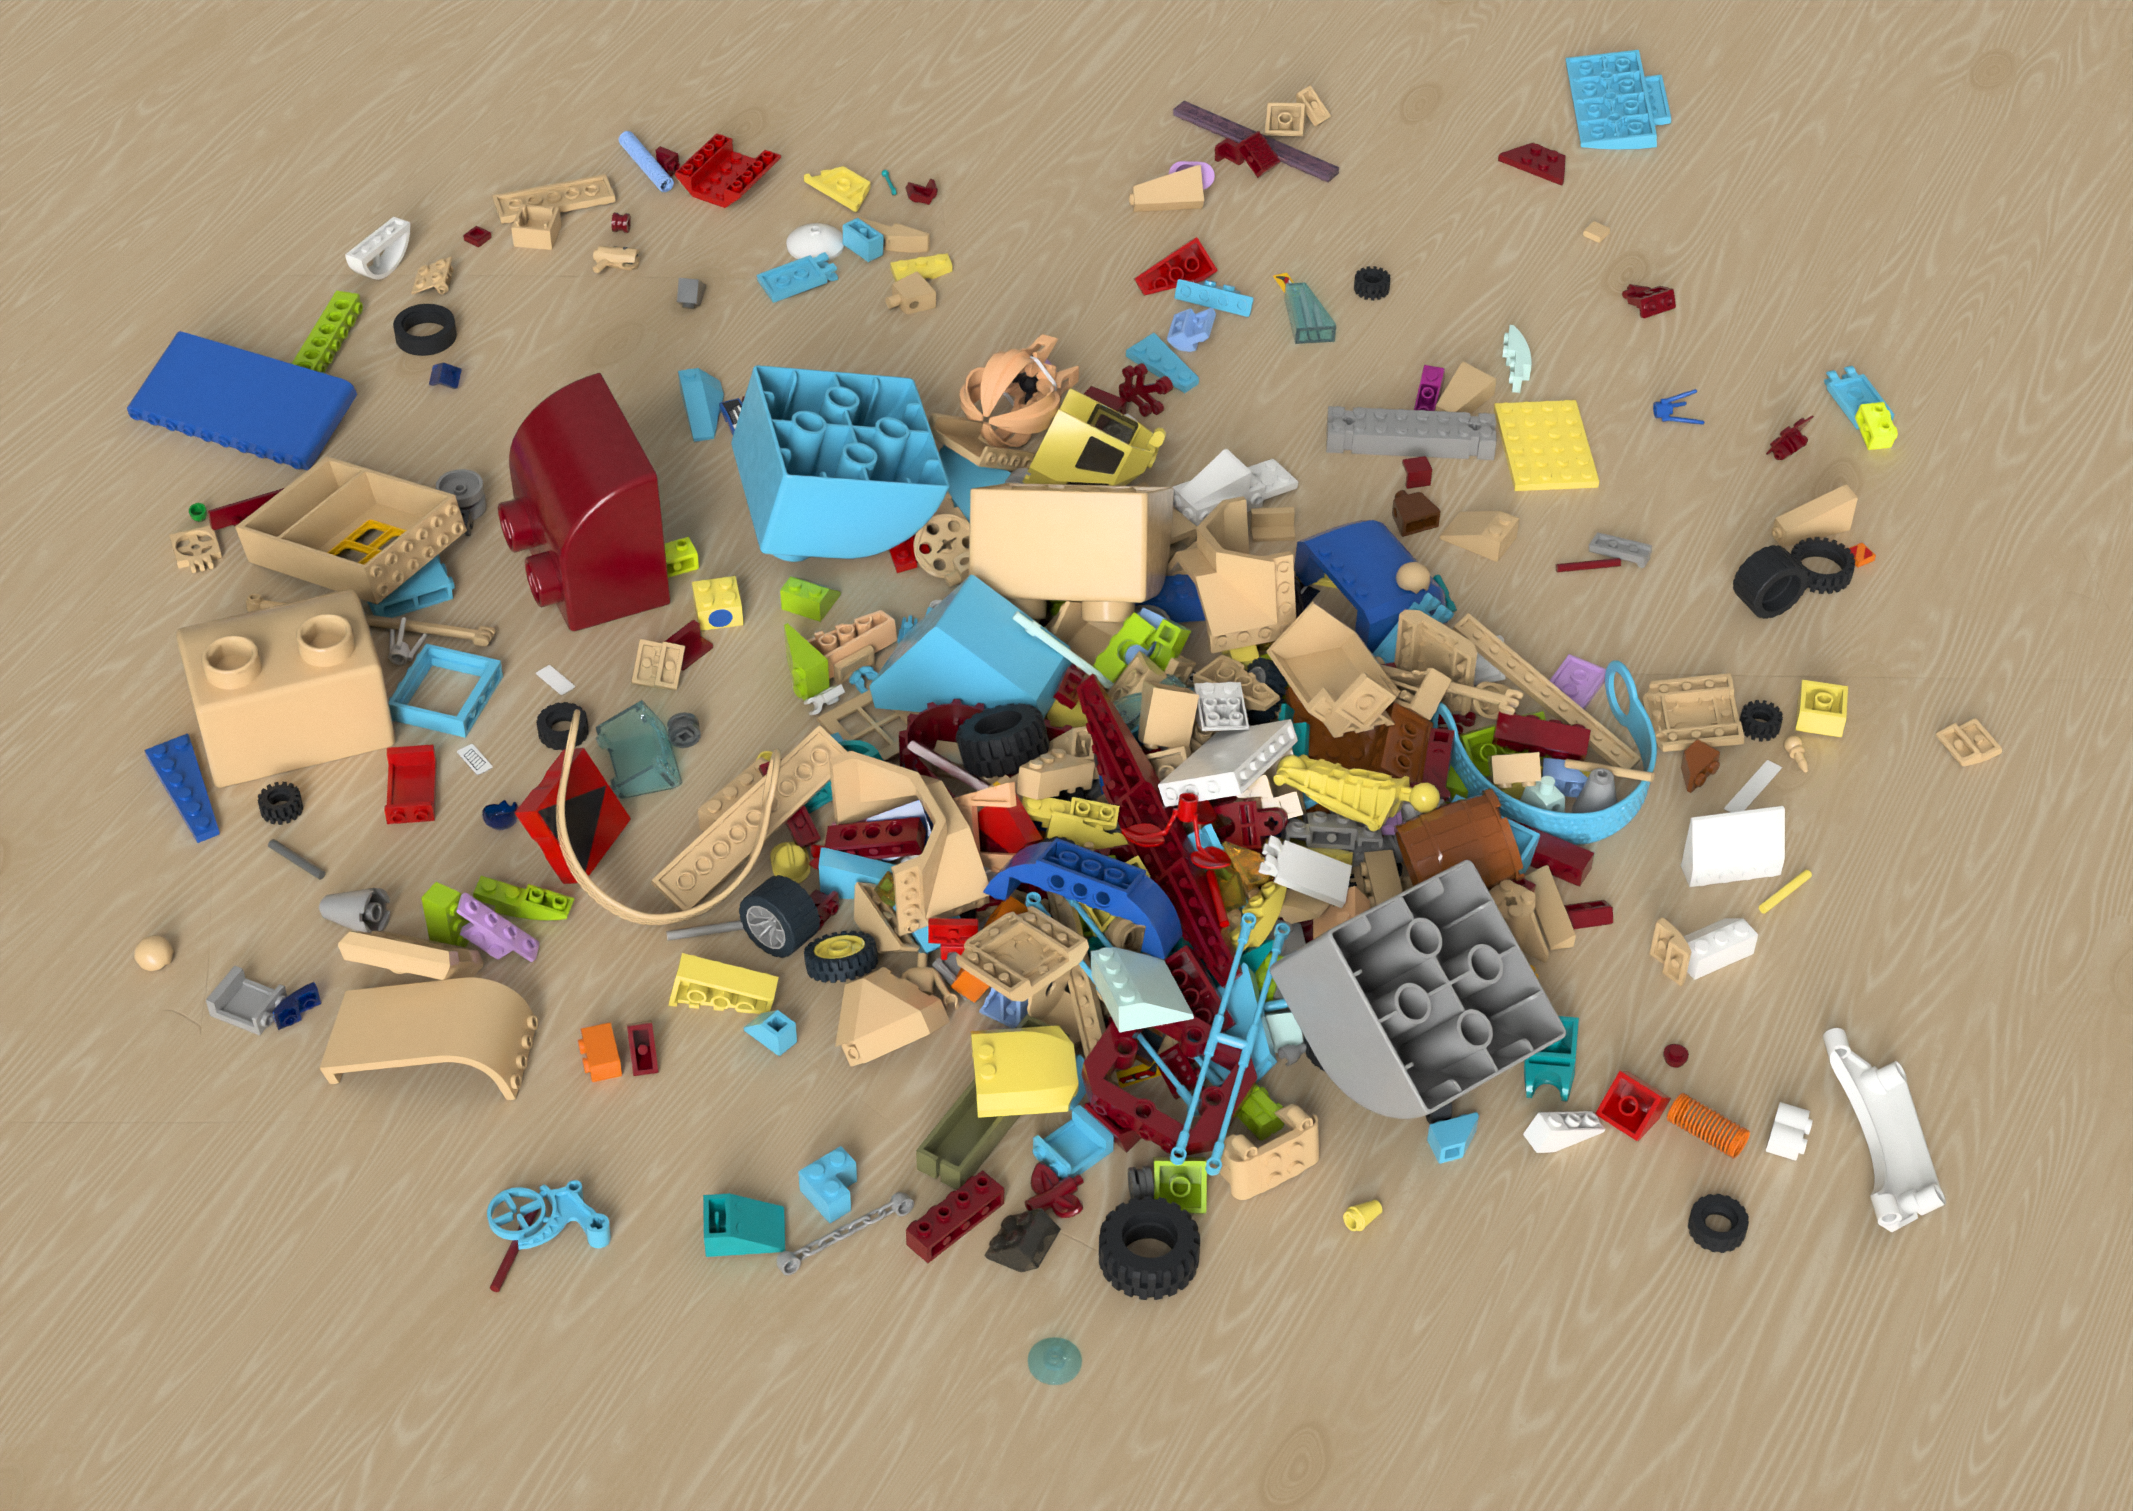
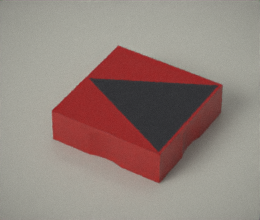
(591, 814)

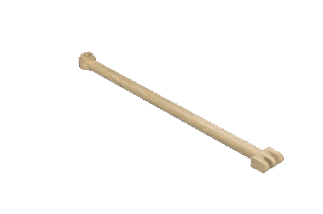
(480, 637)
(1503, 700)

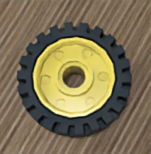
(841, 956)

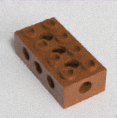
(1401, 747)

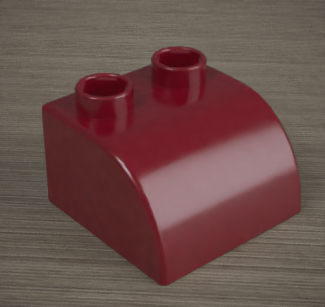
(586, 508)

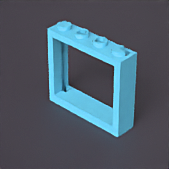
(487, 668)

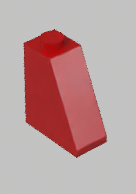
(1009, 826)

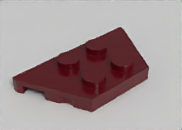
(1536, 161)

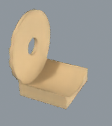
(1056, 1008)

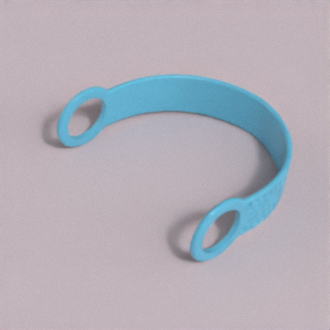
(1571, 827)

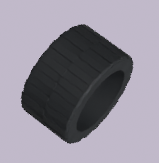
(1770, 581)

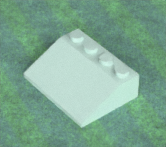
(1137, 989)

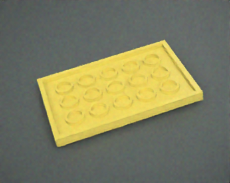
(1545, 445)

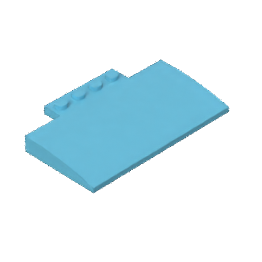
(1616, 101)

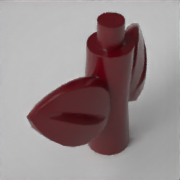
(1054, 1193)

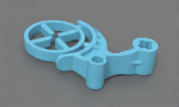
(567, 1206)

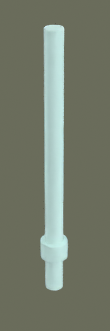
(1034, 629)

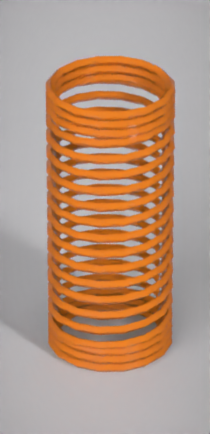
(1679, 1110)

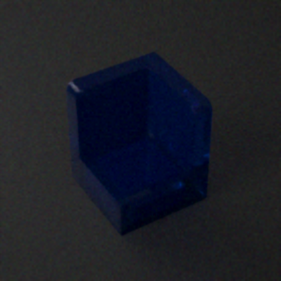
(445, 375)

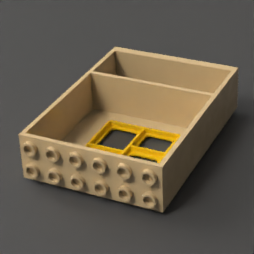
(333, 507)

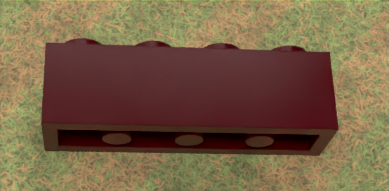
(1563, 858)

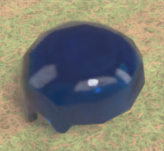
(500, 816)

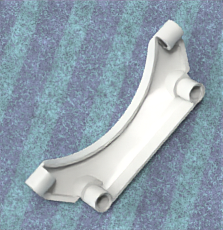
(1893, 1133)

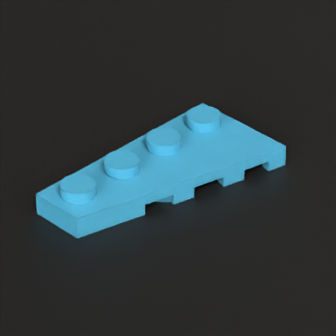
(1163, 362)

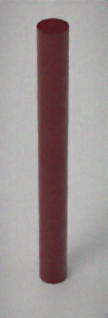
(510, 1257)

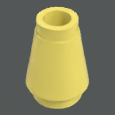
(1361, 1215)

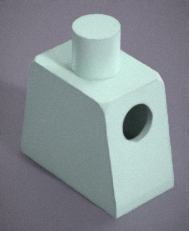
(1544, 795)

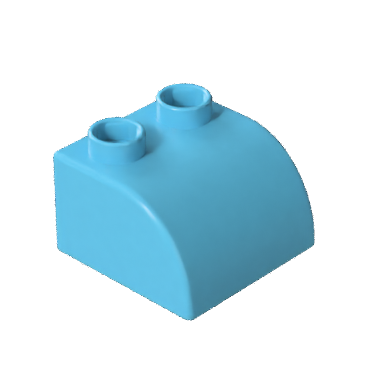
(835, 462)

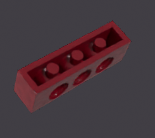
(878, 838)

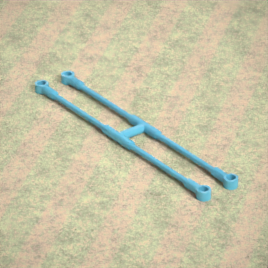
(1216, 1036)
(1180, 1089)

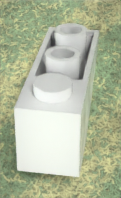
(1561, 1129)

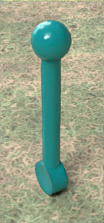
(885, 173)

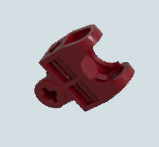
(1251, 821)

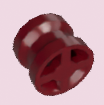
(621, 222)

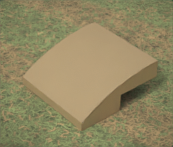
(658, 664)
(1969, 742)
(1671, 950)

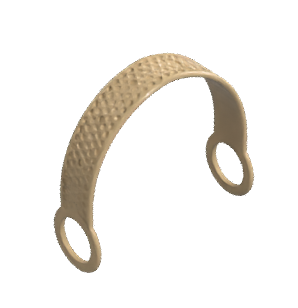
(626, 912)

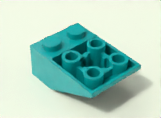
(742, 1226)

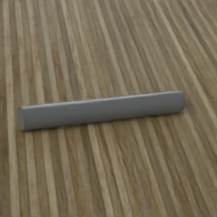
(296, 859)

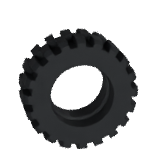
(1002, 739)
(1149, 1220)

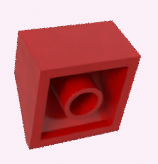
(1632, 1105)

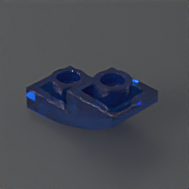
(289, 1009)

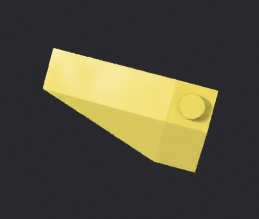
(1074, 829)

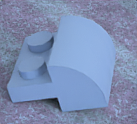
(1190, 328)

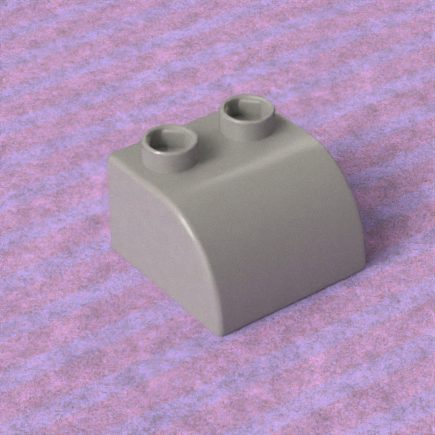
(1419, 997)

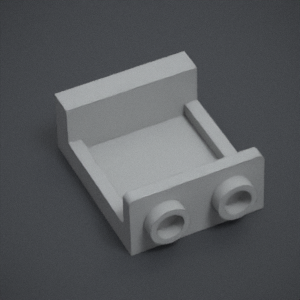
(244, 1002)

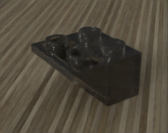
(1023, 1240)

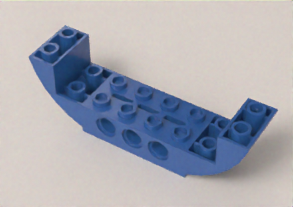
(1096, 882)

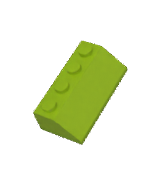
(1479, 745)

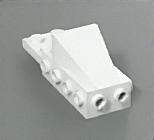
(1227, 479)

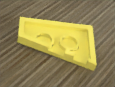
(927, 267)

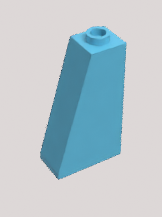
(843, 870)

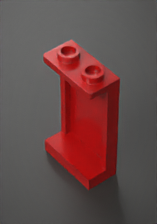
(411, 784)

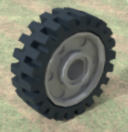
(1266, 673)

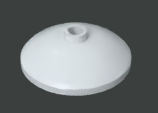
(815, 239)

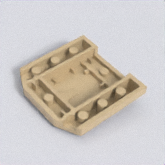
(1430, 644)
(1693, 710)
(1022, 953)

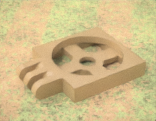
(198, 559)

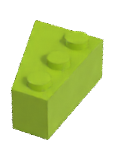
(441, 915)

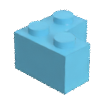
(827, 1182)

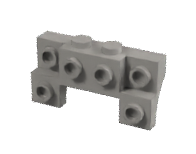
(1330, 831)

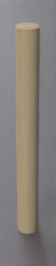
(1616, 771)

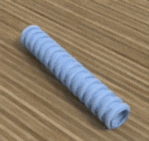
(646, 161)

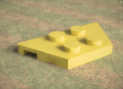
(842, 186)

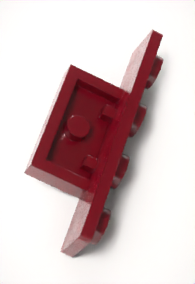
(236, 512)

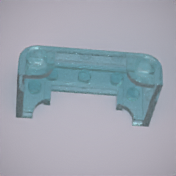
(639, 752)

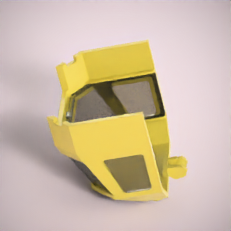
(1093, 446)

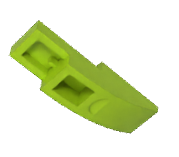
(527, 903)

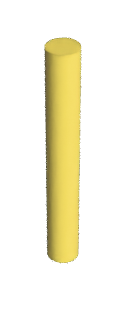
(1785, 891)

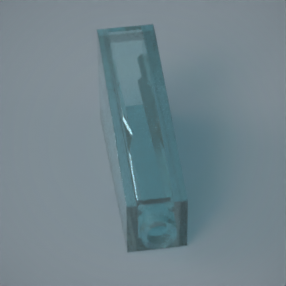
(1307, 316)

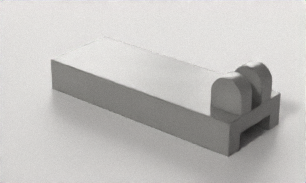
(1621, 548)

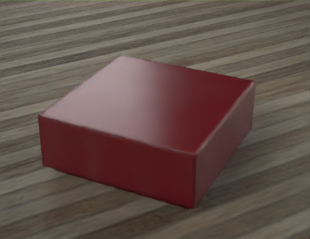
(477, 236)

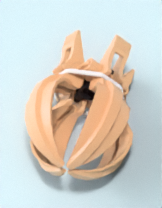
(1028, 379)

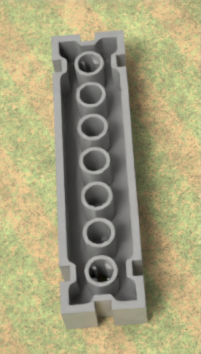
(1411, 433)

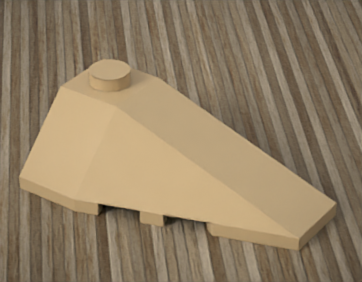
(1225, 669)

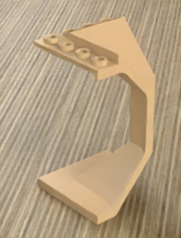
(1241, 594)
(948, 872)

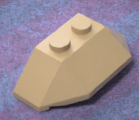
(880, 921)

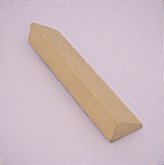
(1551, 910)

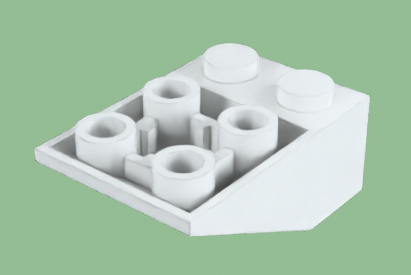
(1220, 707)

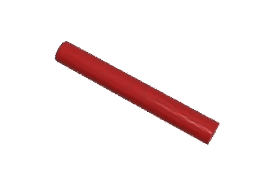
(1217, 898)

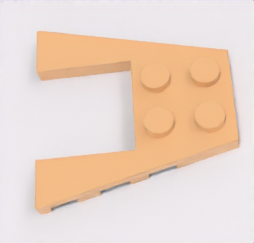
(997, 796)

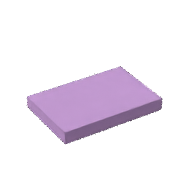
(1579, 679)

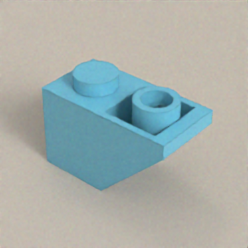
(773, 1031)
(1452, 1137)

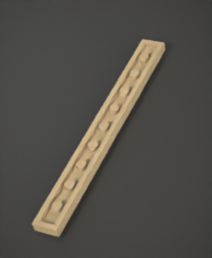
(1545, 692)
(1081, 987)

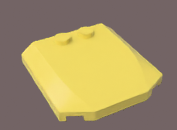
(1023, 1071)

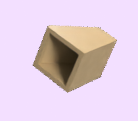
(1166, 715)

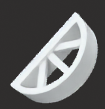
(391, 238)

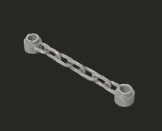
(790, 1263)

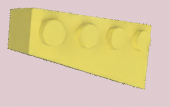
(722, 986)

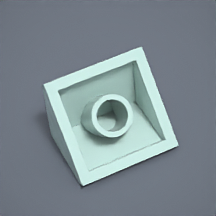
(1283, 1028)

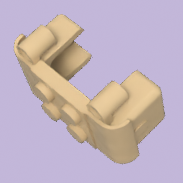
(1259, 1169)

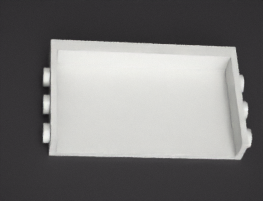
(1229, 762)

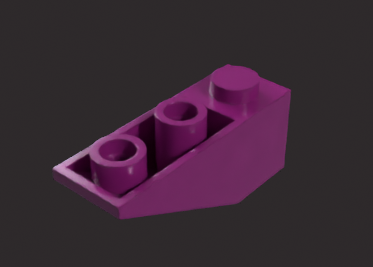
(1430, 388)

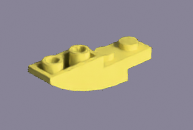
(1091, 811)
(1266, 908)

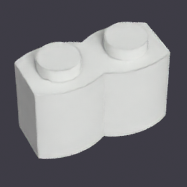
(1788, 1131)

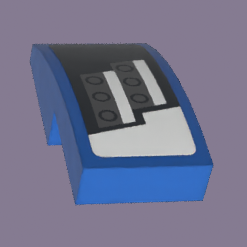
(731, 411)

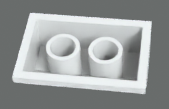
(1719, 945)

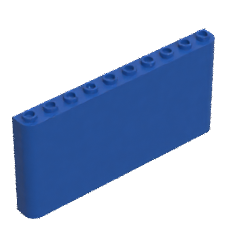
(243, 400)

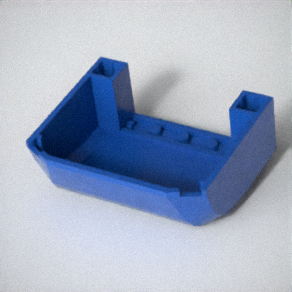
(1363, 566)

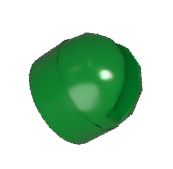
(198, 512)

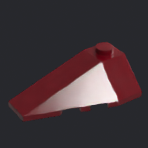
(1197, 987)

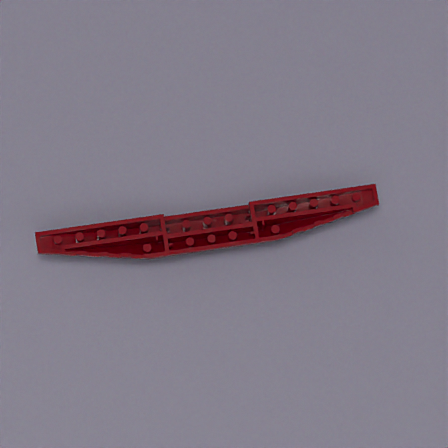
(1134, 787)

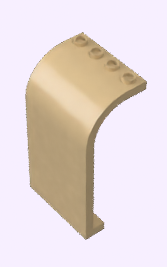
(434, 1023)

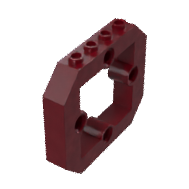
(1157, 1126)

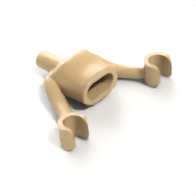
(926, 977)

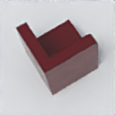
(1418, 472)

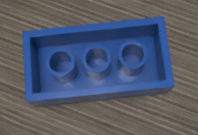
(1178, 599)

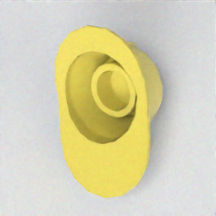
(790, 861)

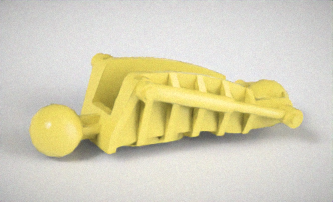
(1354, 793)

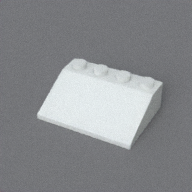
(1734, 846)

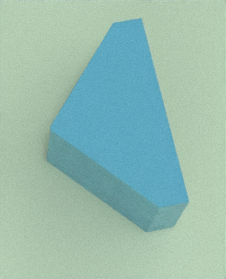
(972, 654)

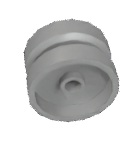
(467, 488)

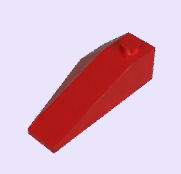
(1187, 263)

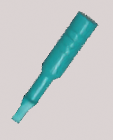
(1450, 604)

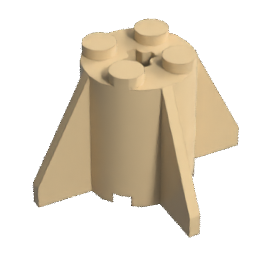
(1517, 909)

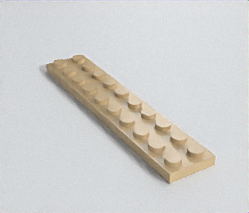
(733, 834)

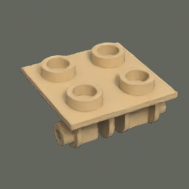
(434, 275)

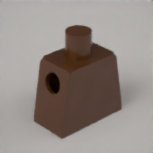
(1414, 513)

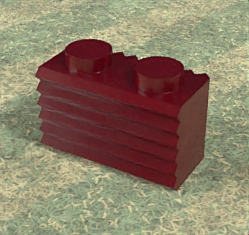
(1258, 154)

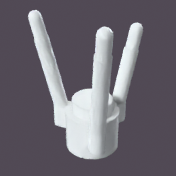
(400, 651)

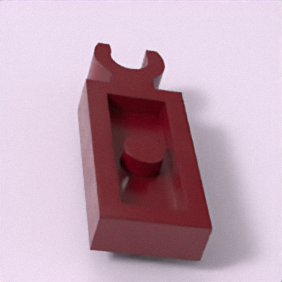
(1066, 690)

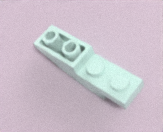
(1517, 357)

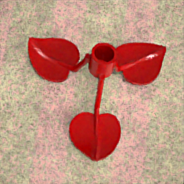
(1188, 810)

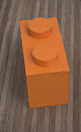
(601, 1052)

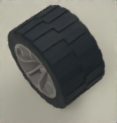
(779, 916)

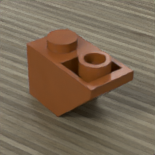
(1698, 763)

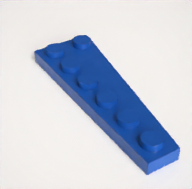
(181, 777)

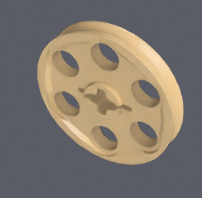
(936, 542)

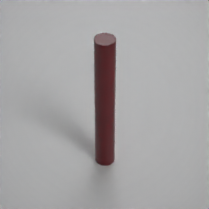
(1586, 565)

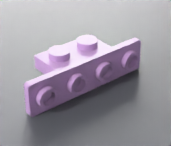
(493, 931)

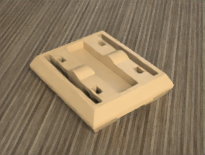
(410, 954)

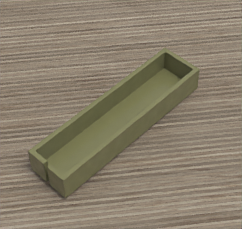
(961, 1138)

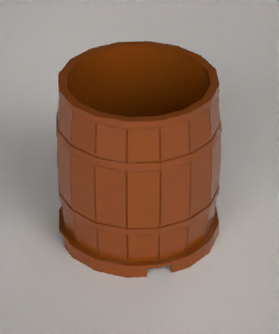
(1461, 832)

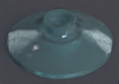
(1054, 1369)

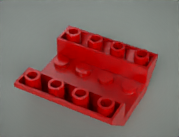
(722, 175)

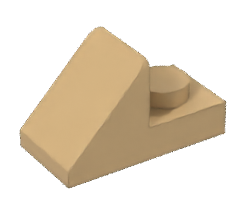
(1313, 106)

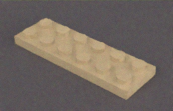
(564, 195)

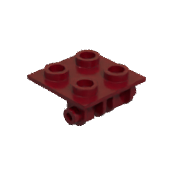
(1790, 440)

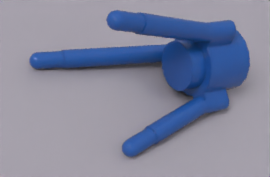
(1664, 408)

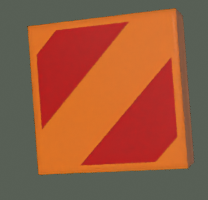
(1862, 554)

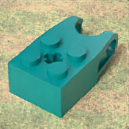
(1555, 1063)

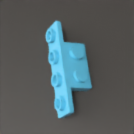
(1214, 296)

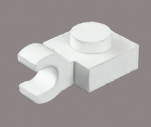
(827, 696)

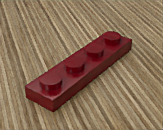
(800, 824)

